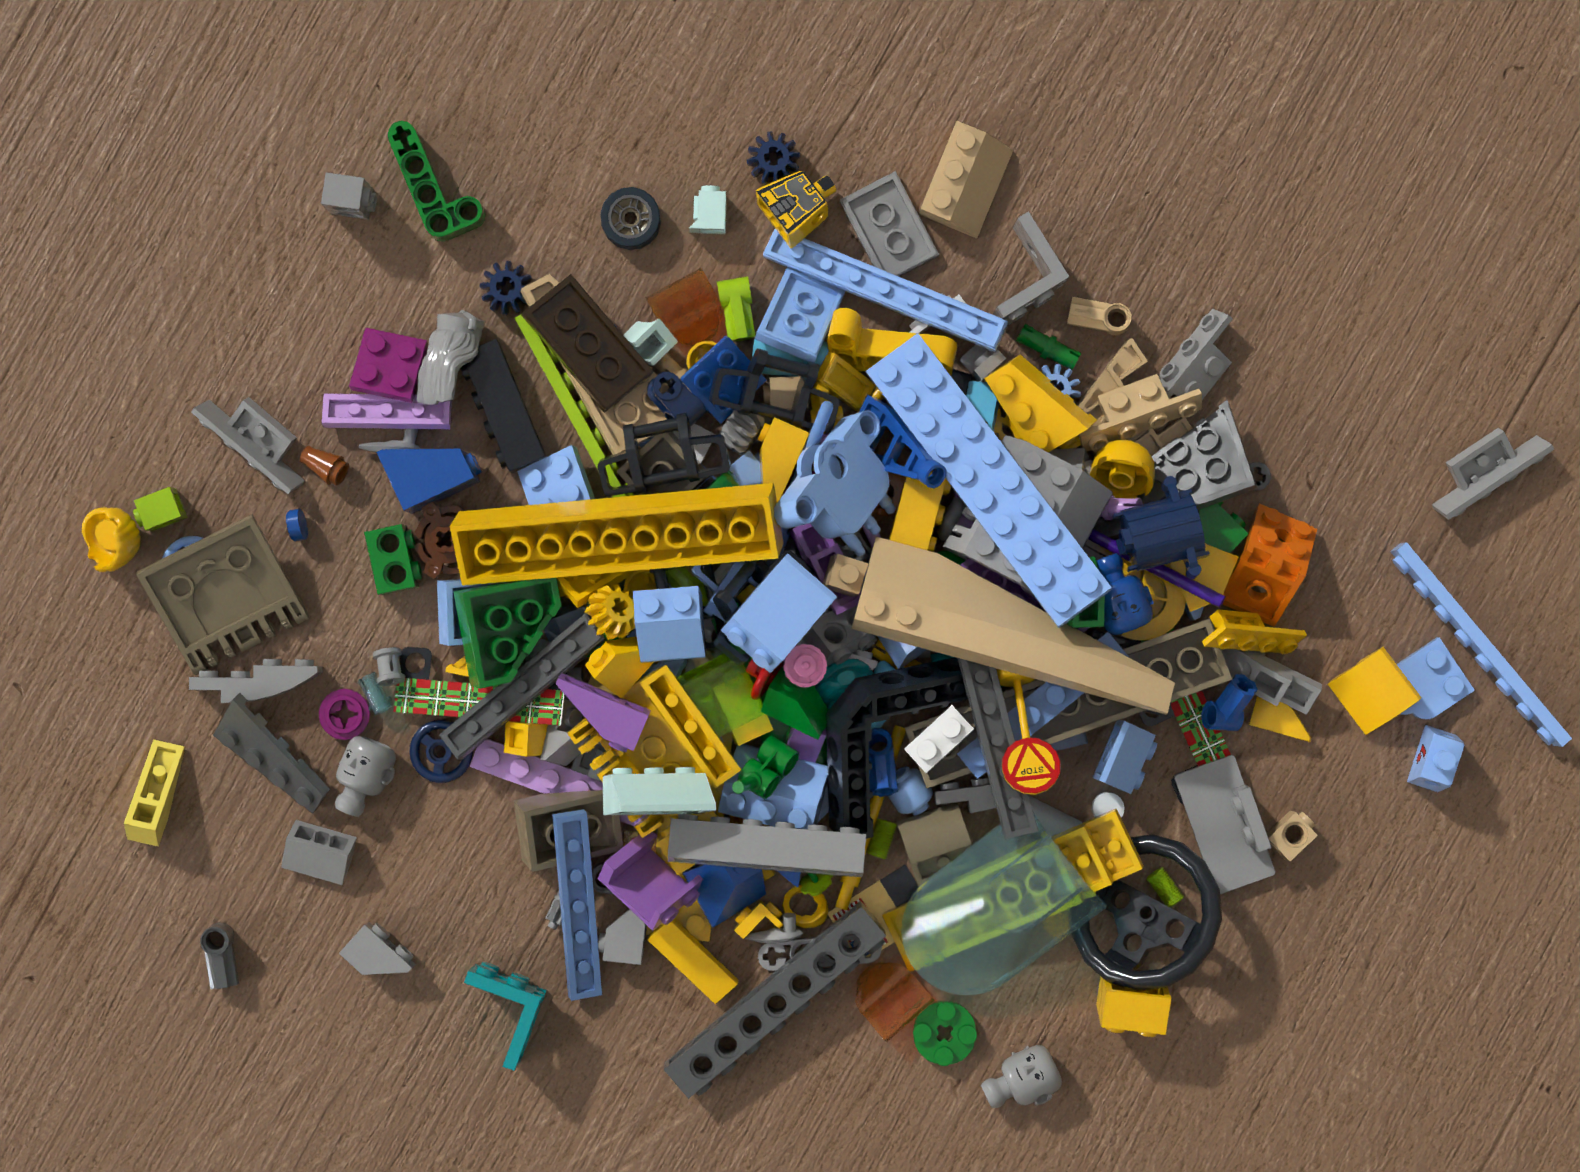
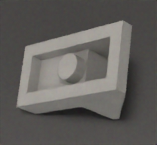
(558, 746)

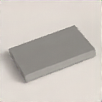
(889, 226)

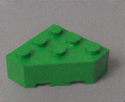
(503, 625)

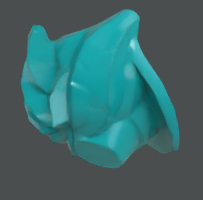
(839, 678)

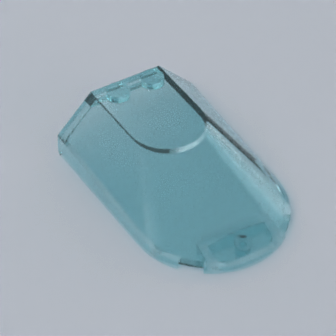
(994, 911)

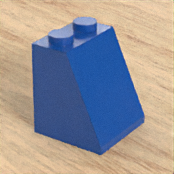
(428, 474)

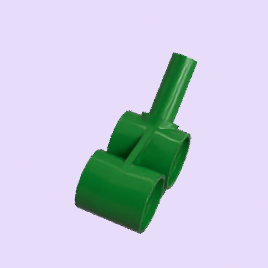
(763, 777)

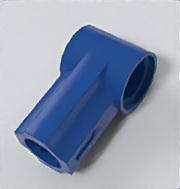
(1228, 711)
(883, 772)

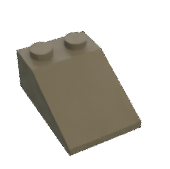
(537, 829)

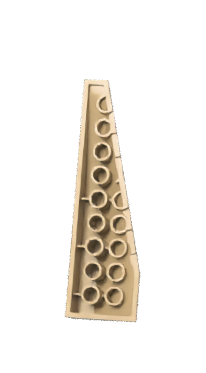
(954, 612)

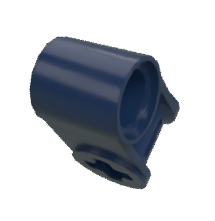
(676, 399)

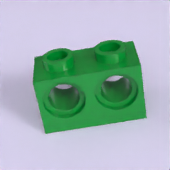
(383, 561)

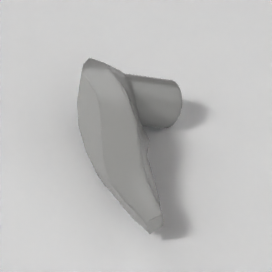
(408, 442)
(778, 935)

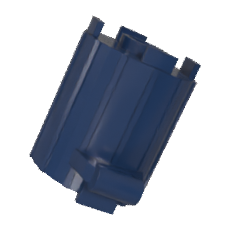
(1163, 532)

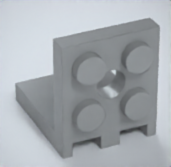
(1047, 263)

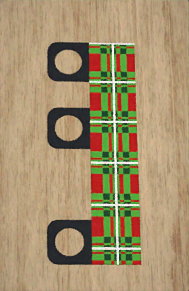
(454, 699)
(1204, 743)

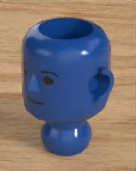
(1128, 602)

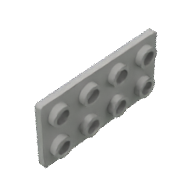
(1226, 823)

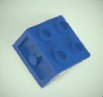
(701, 376)

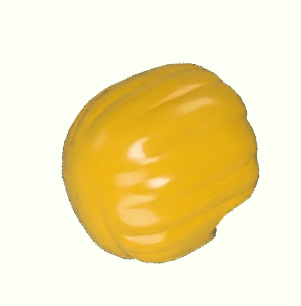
(110, 537)

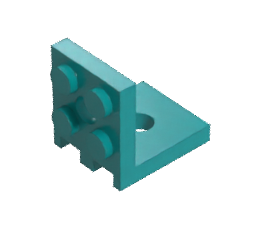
(516, 989)

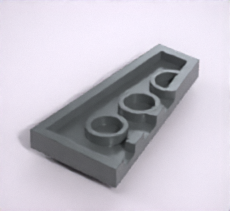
(270, 756)

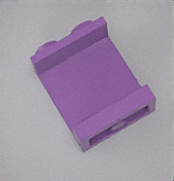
(647, 882)

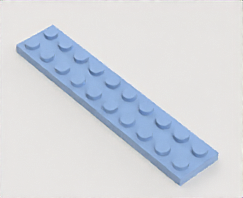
(989, 481)

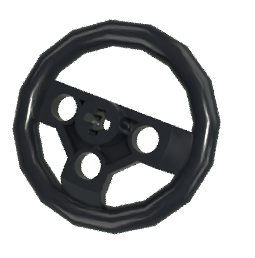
(1197, 940)

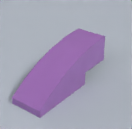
(817, 553)

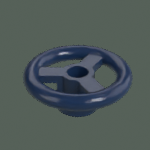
(437, 775)

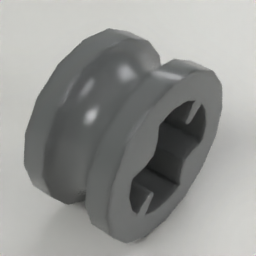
(1262, 470)

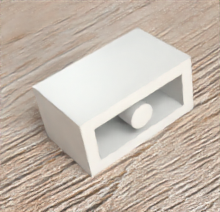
(939, 739)

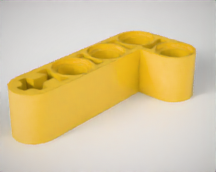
(866, 347)

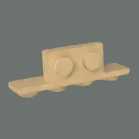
(1136, 409)

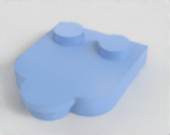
(1435, 678)

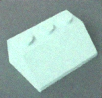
(657, 792)

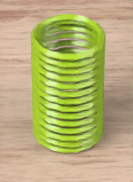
(882, 828)
(1165, 886)

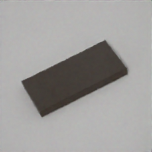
(587, 343)

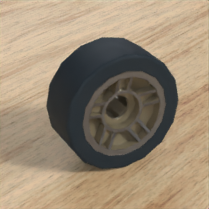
(630, 201)

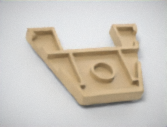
(1122, 364)

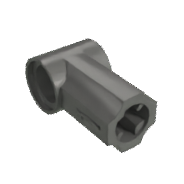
(220, 959)

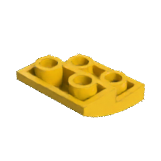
(1374, 690)

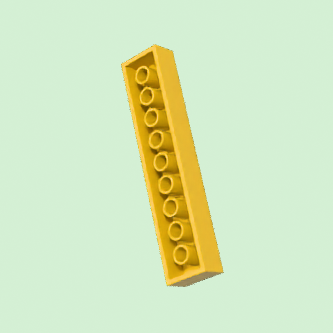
(617, 534)

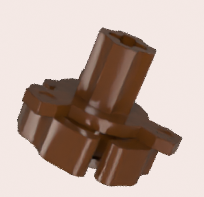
(434, 536)

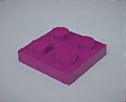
(388, 365)

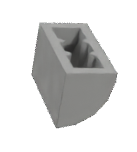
(318, 852)

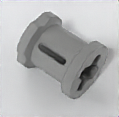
(388, 666)

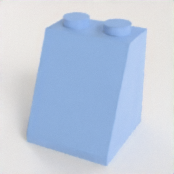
(778, 613)

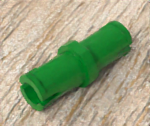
(1048, 347)

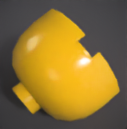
(1124, 469)

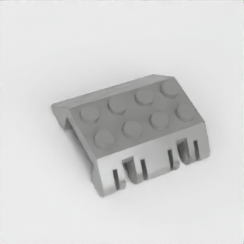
(1068, 491)

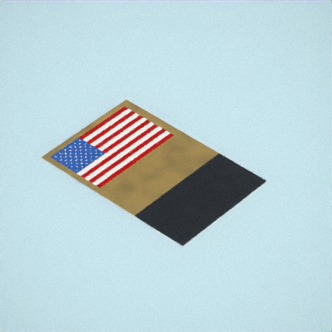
(882, 897)

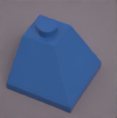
(726, 889)

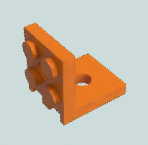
(1270, 564)

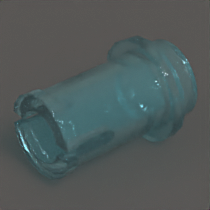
(375, 694)

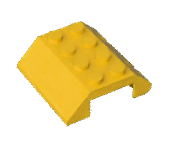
(671, 739)

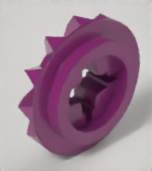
(334, 725)

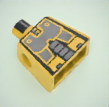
(795, 205)

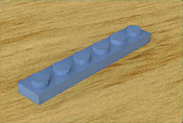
(1040, 709)
(577, 904)

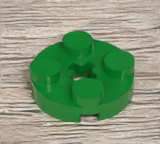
(926, 1033)

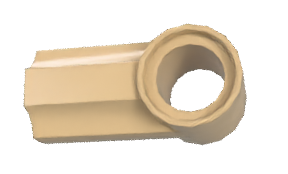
(1095, 315)

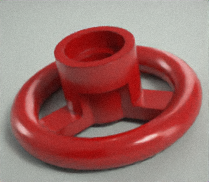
(763, 678)

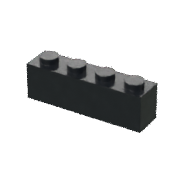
(504, 408)

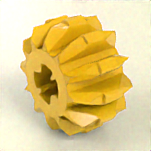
(611, 611)

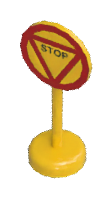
(1030, 762)

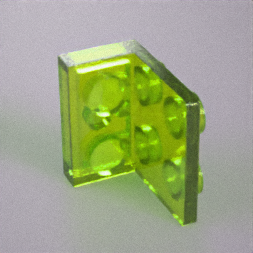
(722, 694)

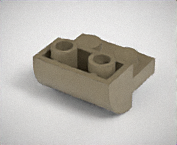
(933, 839)

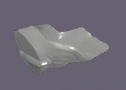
(448, 350)

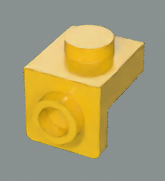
(750, 918)

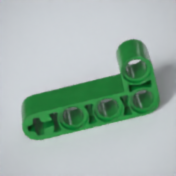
(427, 180)

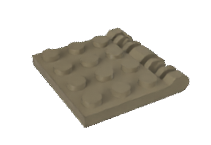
(221, 590)

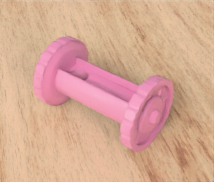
(805, 665)

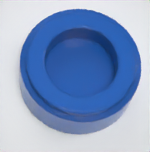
(297, 525)

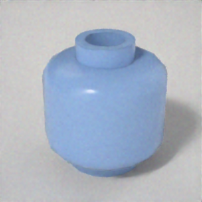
(912, 792)

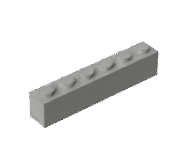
(766, 847)

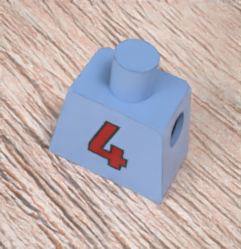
(1436, 759)

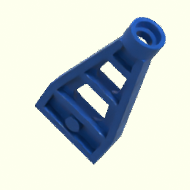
(919, 462)

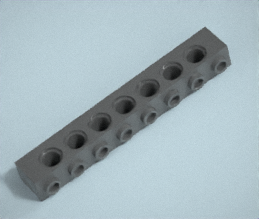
(697, 1080)

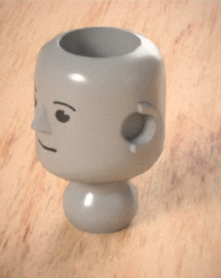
(363, 772)
(1027, 1077)

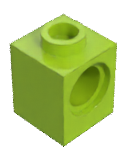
(159, 509)

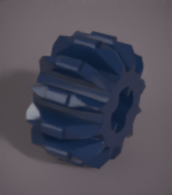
(763, 153)
(499, 279)

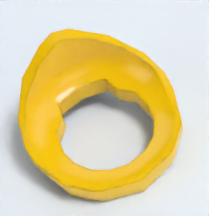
(807, 921)

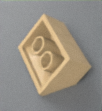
(966, 180)

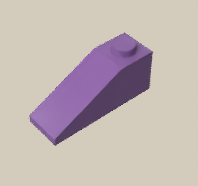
(611, 716)

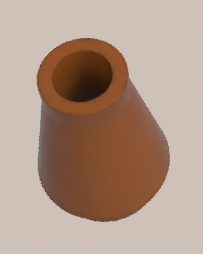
(327, 466)

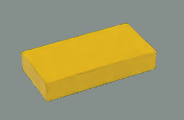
(844, 381)

